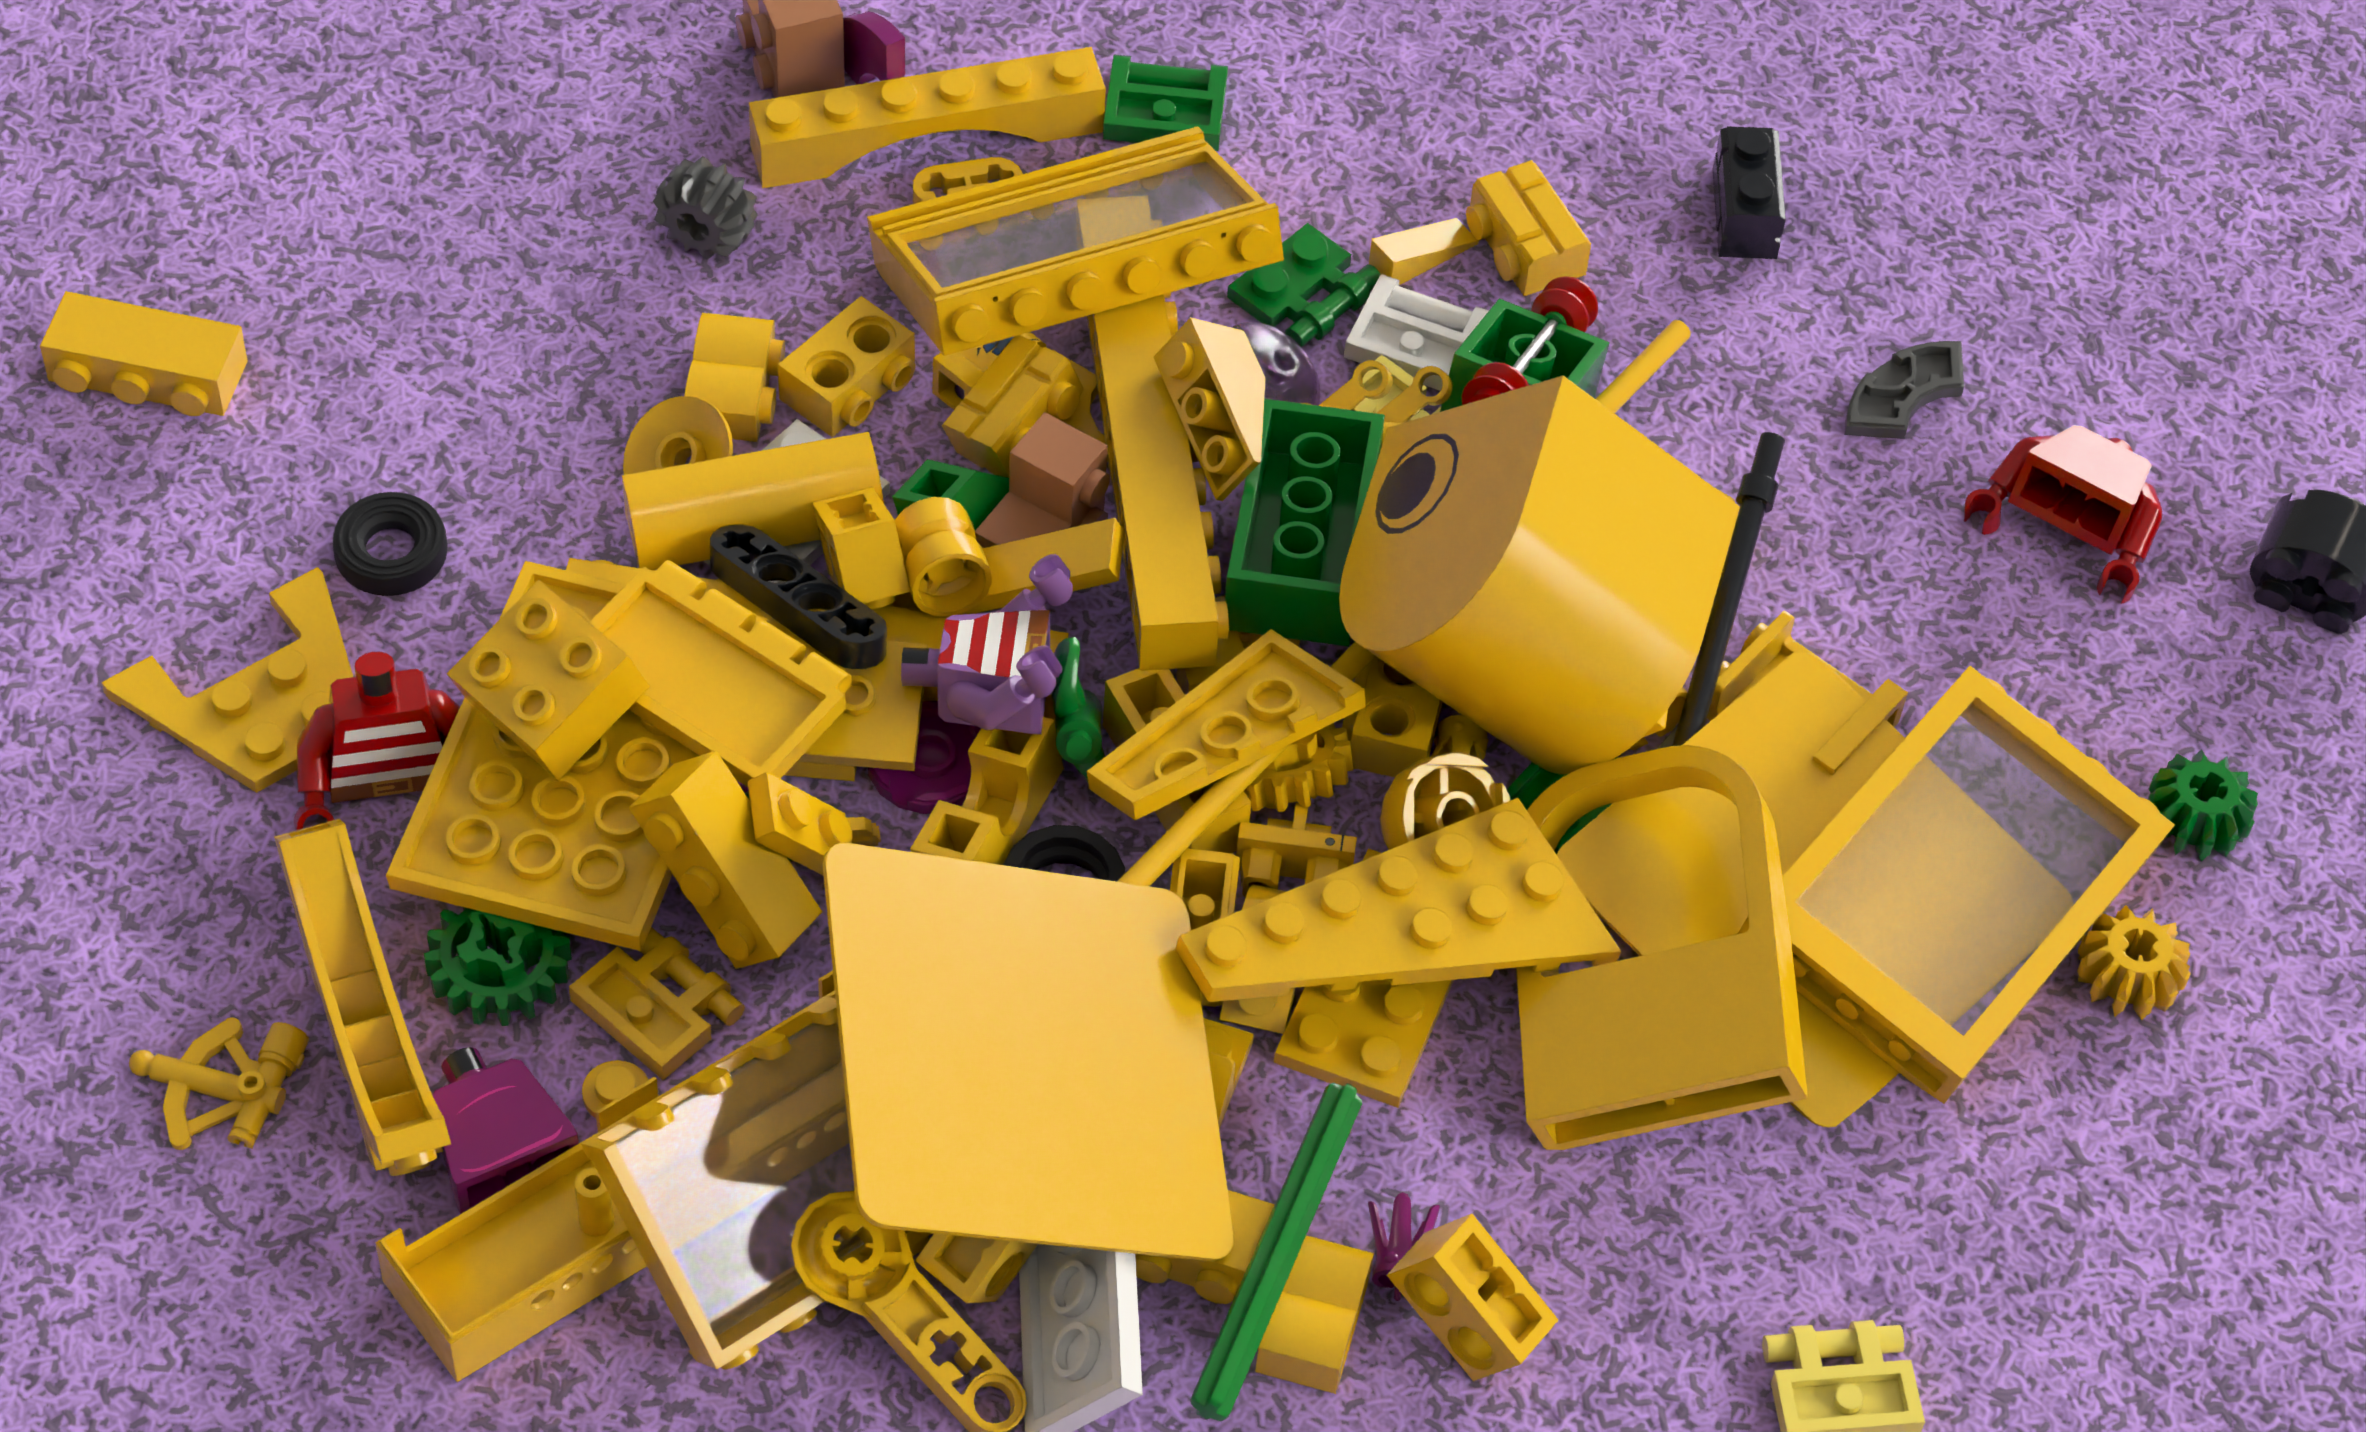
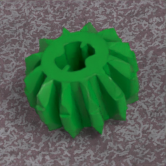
(2204, 803)

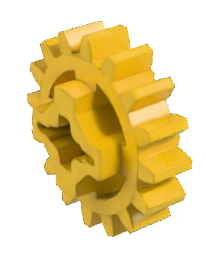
(1304, 771)

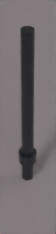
(1755, 498)

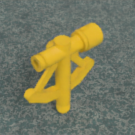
(249, 1095)

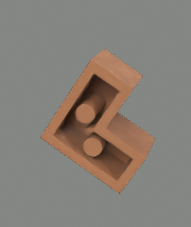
(794, 44)
(1053, 484)

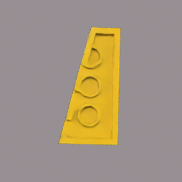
(1231, 719)

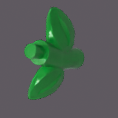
(1076, 712)

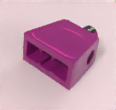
(496, 1125)

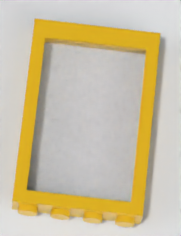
(1960, 882)

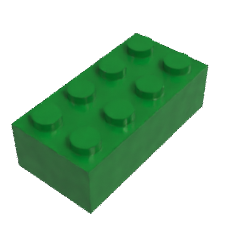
(1301, 520)

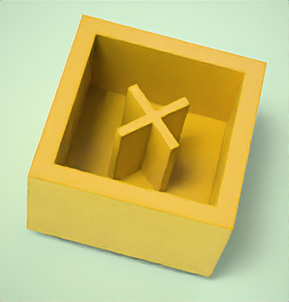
(548, 679)

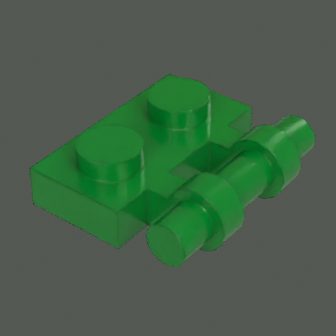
(1285, 286)

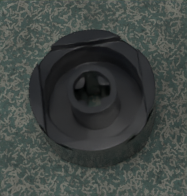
(2314, 559)

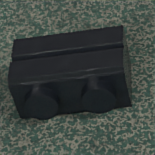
(1748, 193)

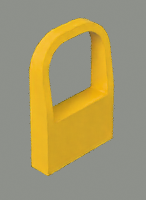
(1676, 1028)

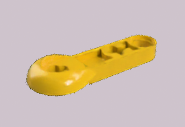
(898, 1305)

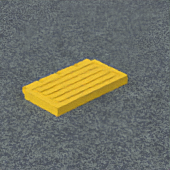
(719, 679)

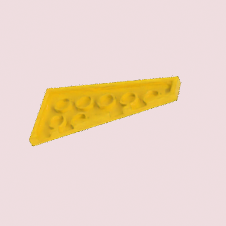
(1418, 913)

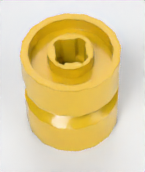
(942, 557)

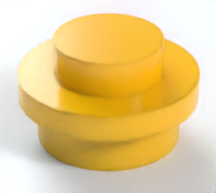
(610, 1082)

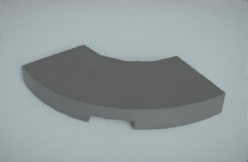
(1886, 396)

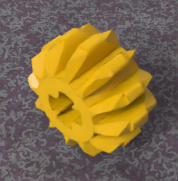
(2134, 962)

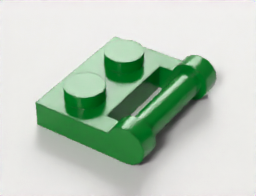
(1163, 100)

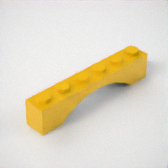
(826, 129)

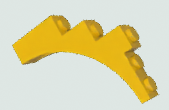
(362, 1010)

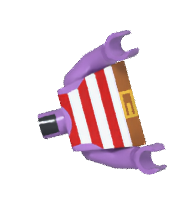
(998, 663)

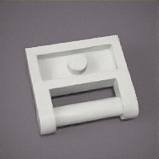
(1410, 329)

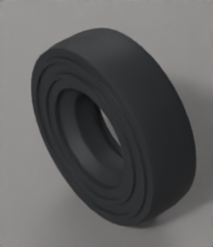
(385, 512)

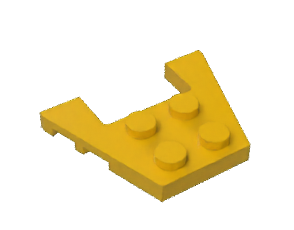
(256, 715)

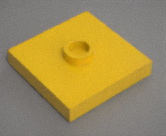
(879, 719)

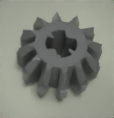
(705, 207)

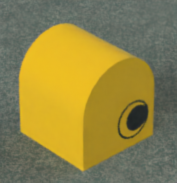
(1537, 570)

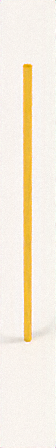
(1356, 657)

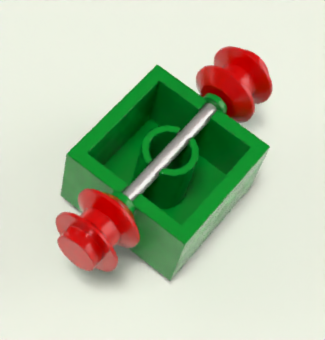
(1529, 347)

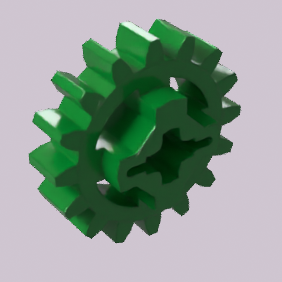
(482, 976)

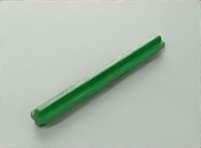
(1276, 1253)

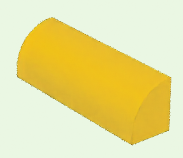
(773, 489)

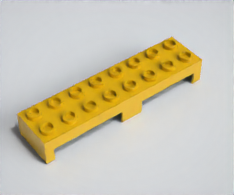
(518, 1254)

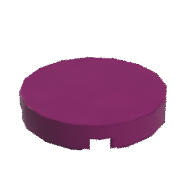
(936, 771)

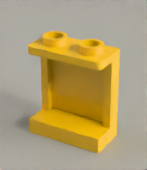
(1771, 645)

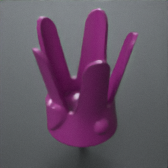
(1400, 1238)

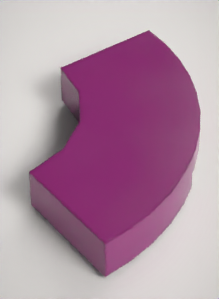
(872, 48)

